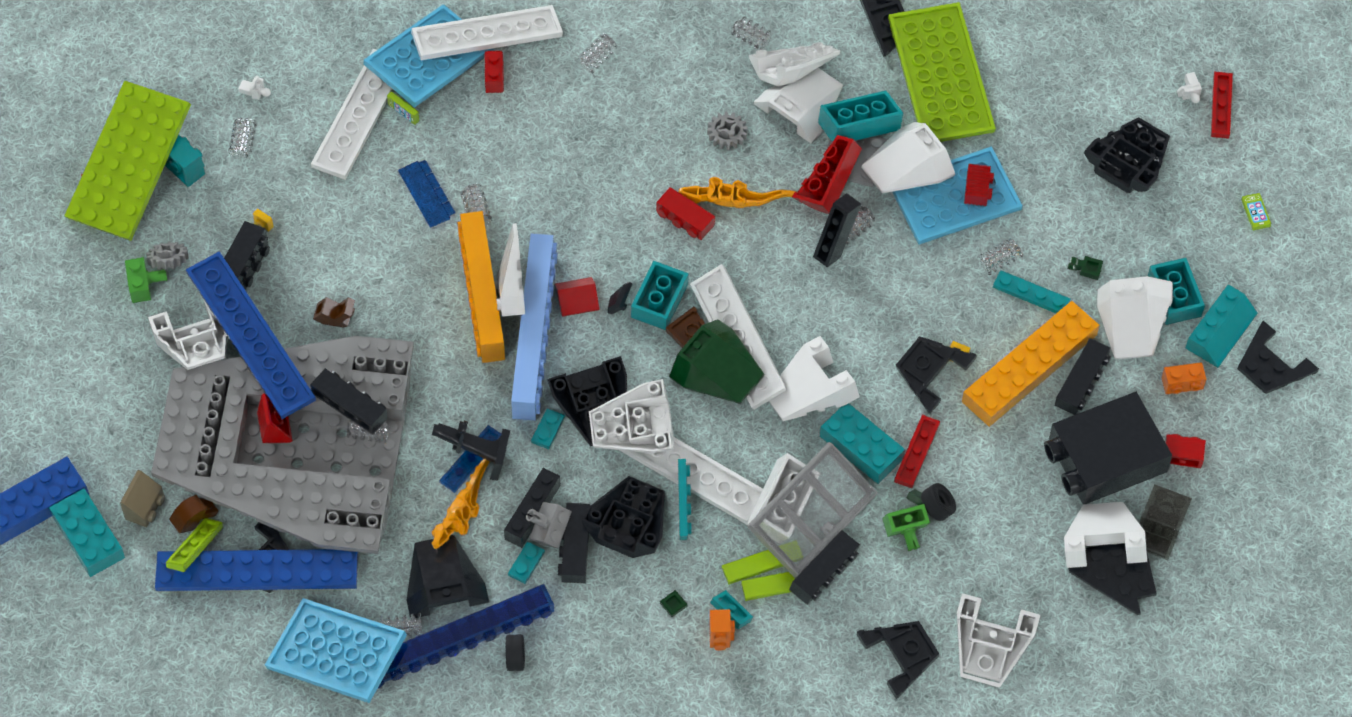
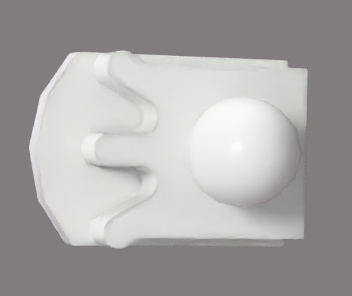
(254, 88)
(1192, 88)

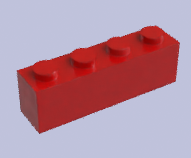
(829, 175)

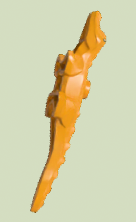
(731, 195)
(461, 509)

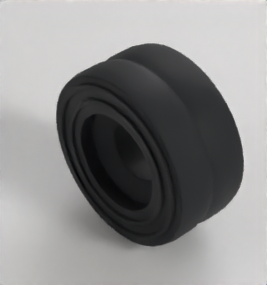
(938, 502)
(515, 652)

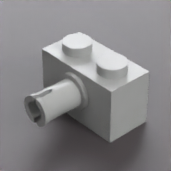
(549, 524)

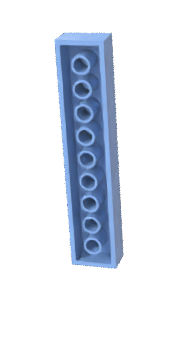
(534, 327)

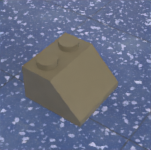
(142, 499)

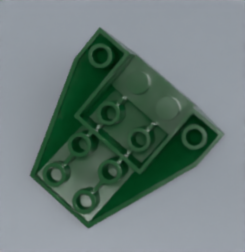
(716, 364)

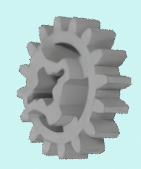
(726, 131)
(167, 255)

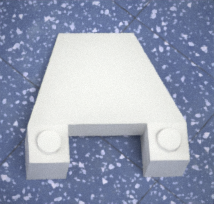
(510, 278)
(191, 344)
(809, 386)
(1103, 526)
(990, 648)

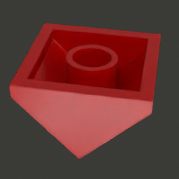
(577, 296)
(272, 427)

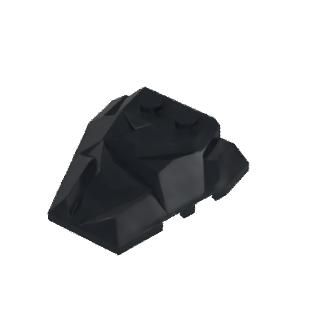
(1129, 156)

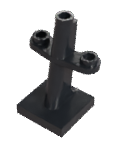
(490, 450)

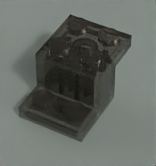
(1163, 520)

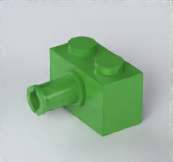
(140, 279)
(905, 523)

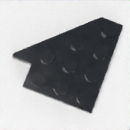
(1114, 577)

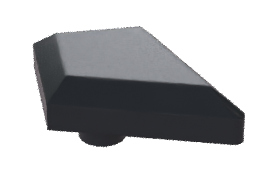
(618, 299)

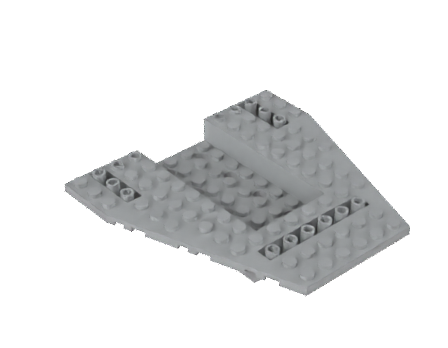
(215, 434)

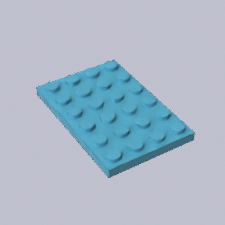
(414, 78)
(940, 207)
(336, 650)

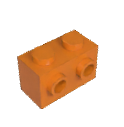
(1183, 378)
(721, 629)

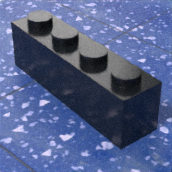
(837, 230)
(1082, 377)
(349, 401)
(541, 491)
(575, 546)
(824, 567)

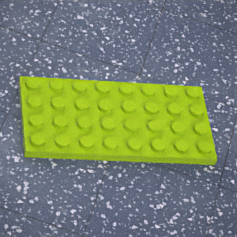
(942, 71)
(127, 160)

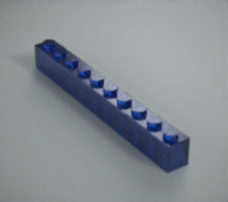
(470, 631)

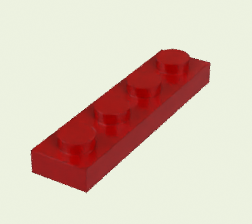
(1221, 105)
(917, 451)

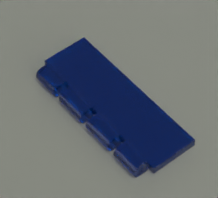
(423, 192)

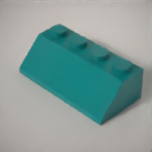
(1222, 326)

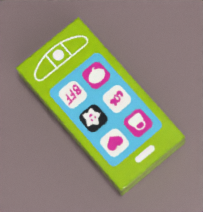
(403, 108)
(1256, 211)

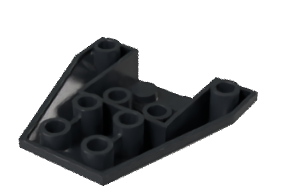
(588, 390)
(628, 518)
(442, 578)

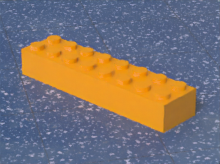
(480, 287)
(1030, 363)

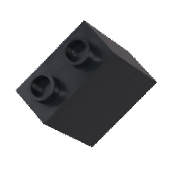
(1108, 448)

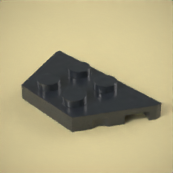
(877, 15)

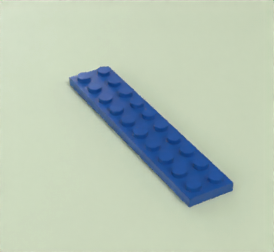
(250, 335)
(261, 570)

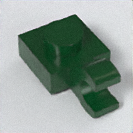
(1089, 266)

